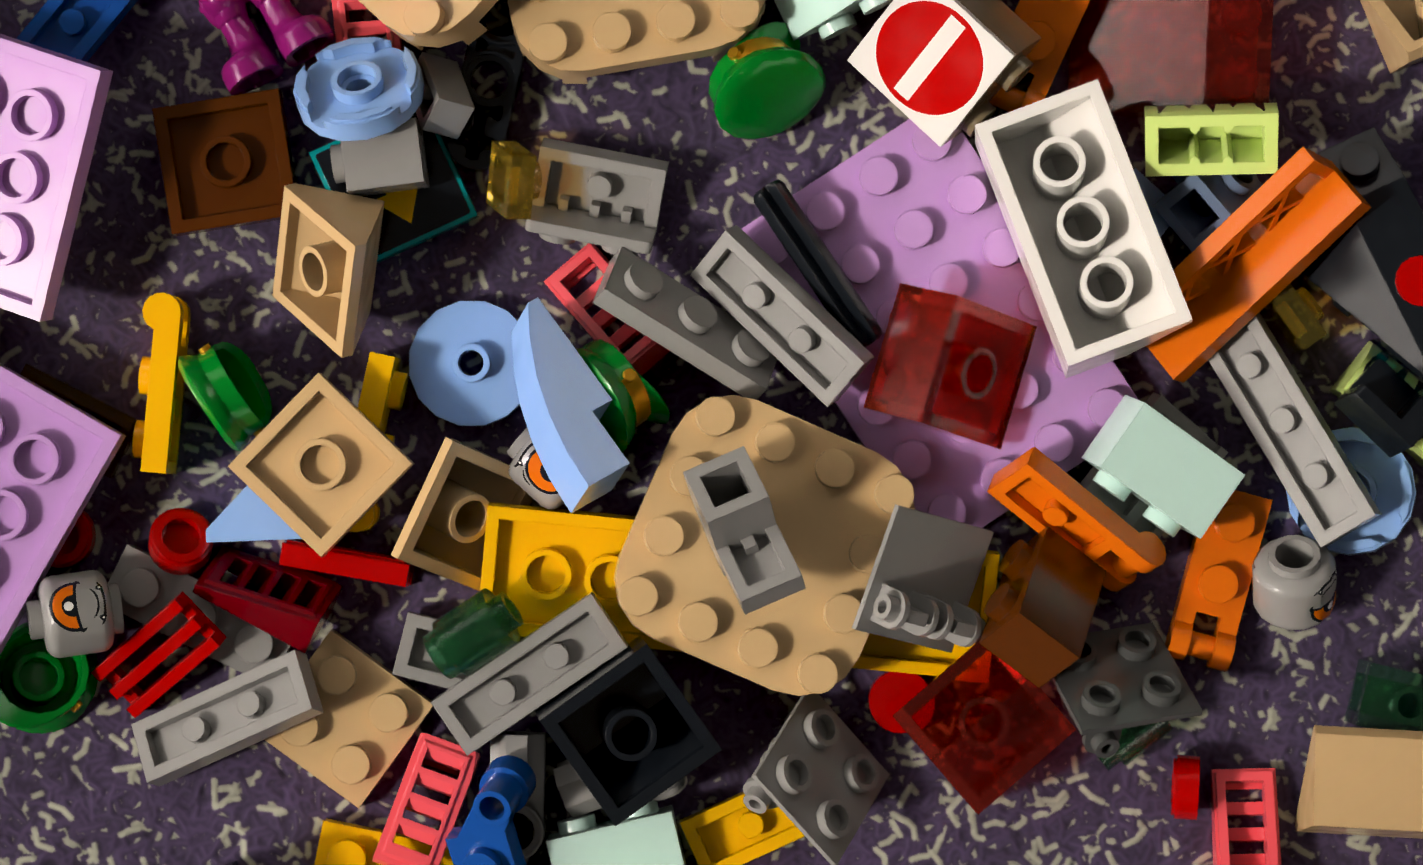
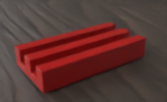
(347, 563)
(126, 684)

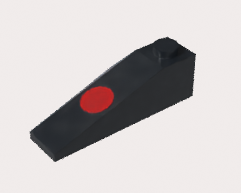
(1379, 260)

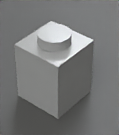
(383, 162)

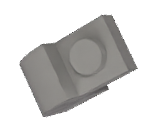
(743, 530)

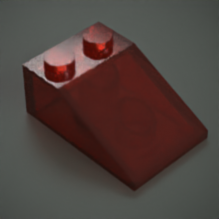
(1174, 52)

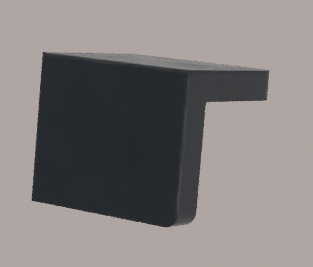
(1384, 408)

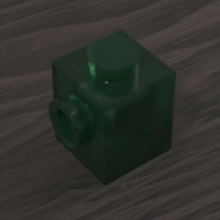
(1385, 698)

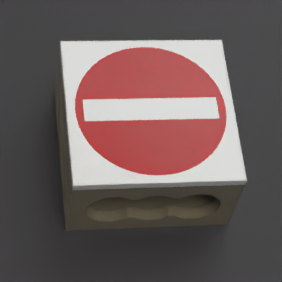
(945, 60)

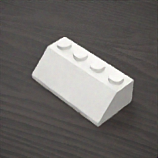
(1081, 227)

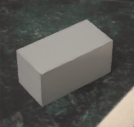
(445, 98)

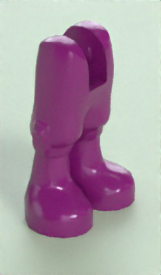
(251, 59)

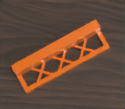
(1257, 256)

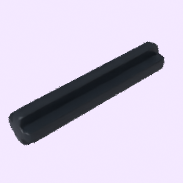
(816, 262)

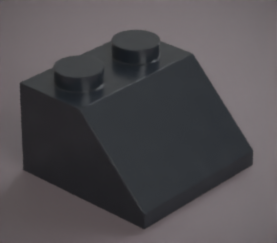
(627, 731)

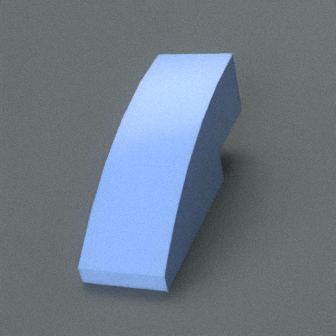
(563, 410)

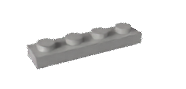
(1293, 433)

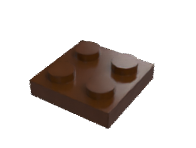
(224, 161)

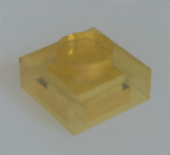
(513, 180)
(1297, 317)

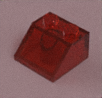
(950, 365)
(983, 725)

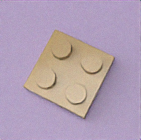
(321, 464)
(363, 722)

